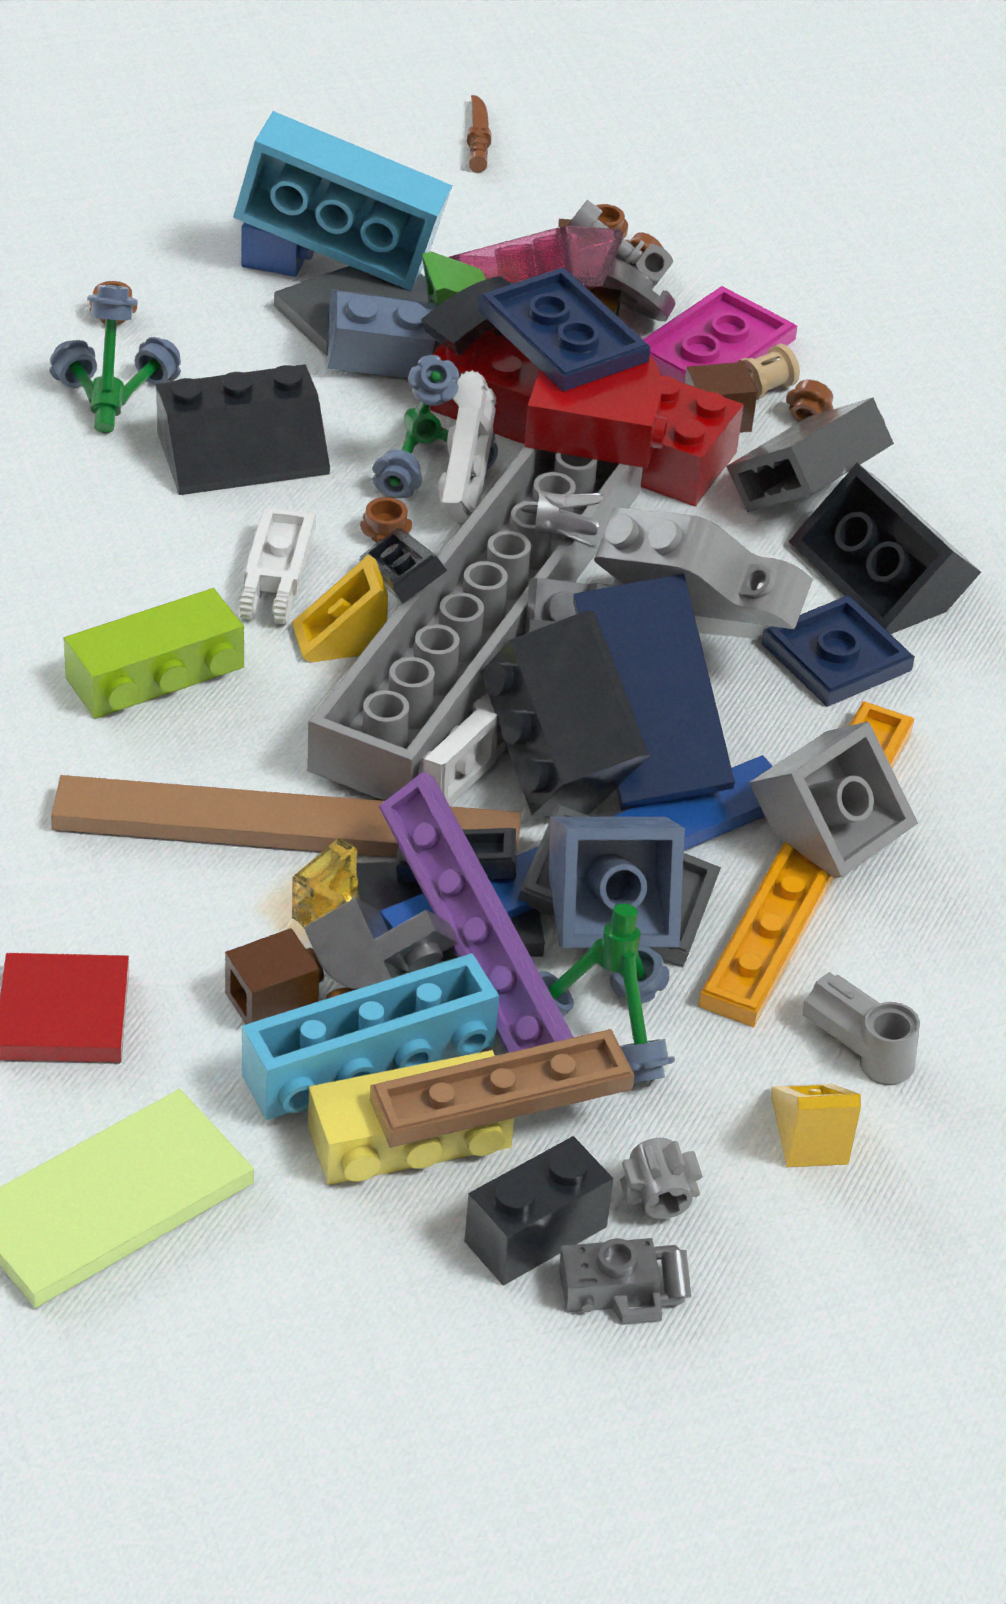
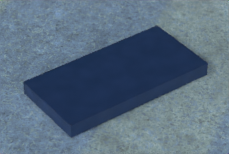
(667, 686)

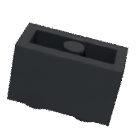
(538, 1209)

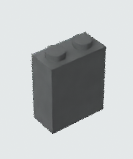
(810, 455)

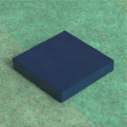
(838, 651)

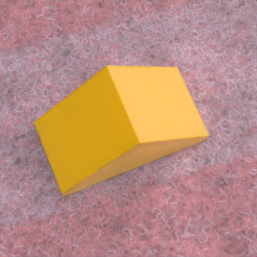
(344, 616)
(816, 1123)

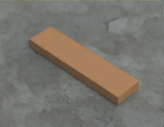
(500, 1087)

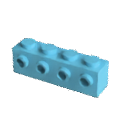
(368, 1031)

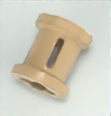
(769, 372)

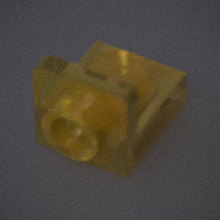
(324, 883)

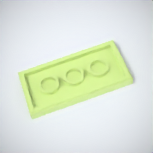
(114, 1195)

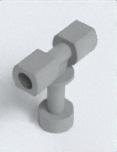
(652, 262)

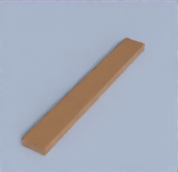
(237, 815)

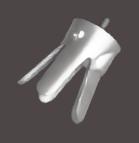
(553, 519)

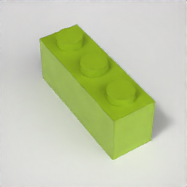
(154, 652)

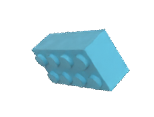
(341, 200)

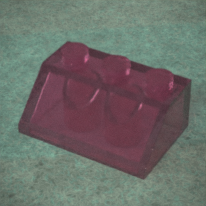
(580, 250)

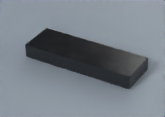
(405, 564)

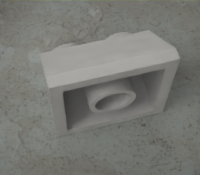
(835, 799)

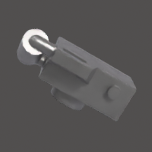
(623, 1276)

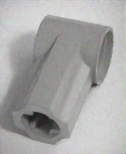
(878, 1032)

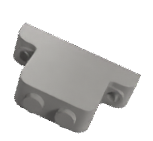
(716, 567)

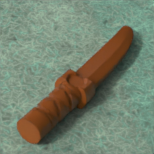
(479, 135)

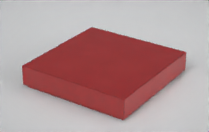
(63, 1007)

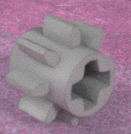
(661, 1178)

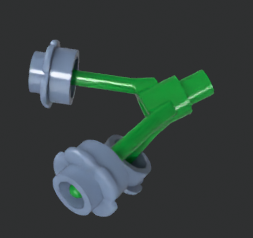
(76, 363)
(432, 384)
(636, 974)

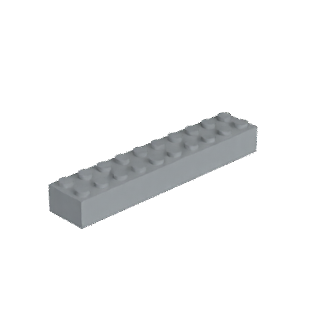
(430, 653)

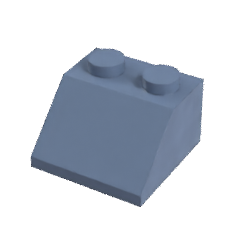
(377, 333)
(614, 863)

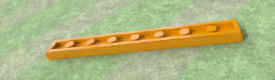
(783, 907)

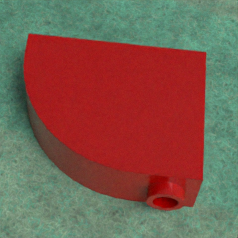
(600, 420)

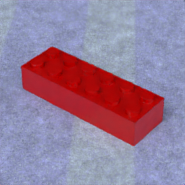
(698, 436)

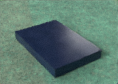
(563, 329)

